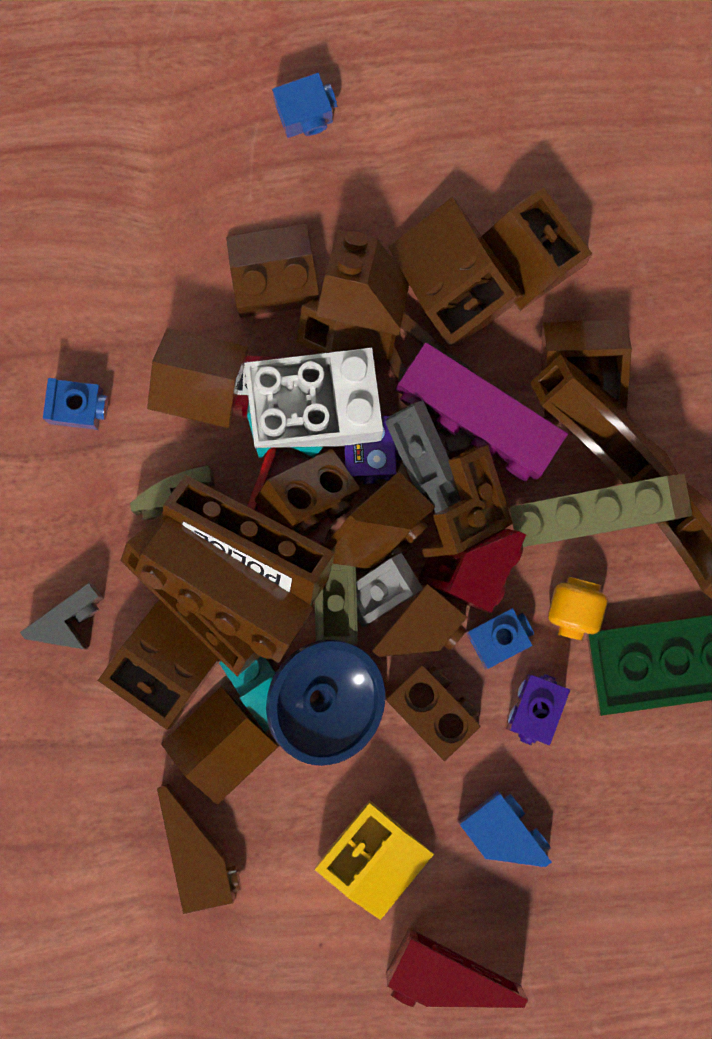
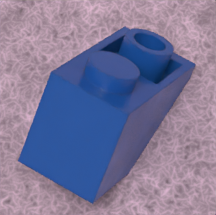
(501, 835)

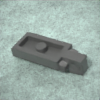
(423, 455)

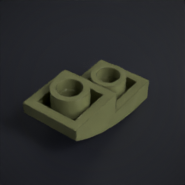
(151, 501)

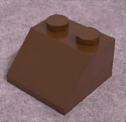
(272, 270)
(363, 285)
(594, 347)
(381, 525)
(424, 627)

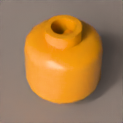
(577, 608)

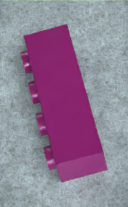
(481, 412)

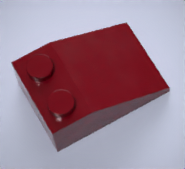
(443, 978)

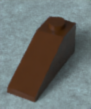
(197, 860)

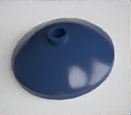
(345, 711)

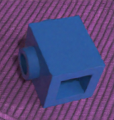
(305, 105)
(501, 638)

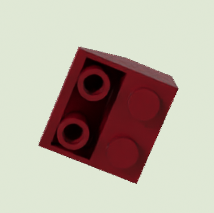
(477, 573)

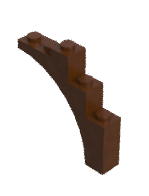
(611, 435)

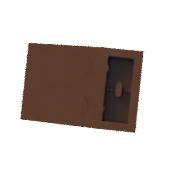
(454, 273)
(160, 667)

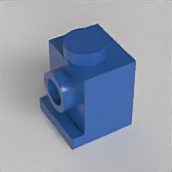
(57, 404)

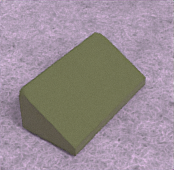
(337, 606)

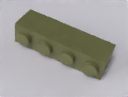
(603, 510)

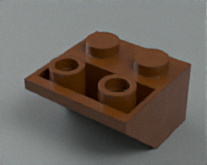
(537, 246)

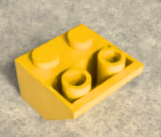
(373, 860)

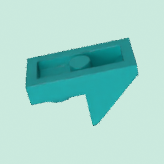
(254, 687)

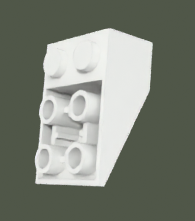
(314, 400)

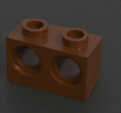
(306, 490)
(426, 719)

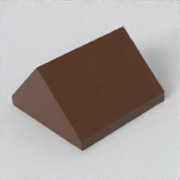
(196, 377)
(218, 746)

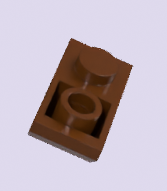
(335, 336)

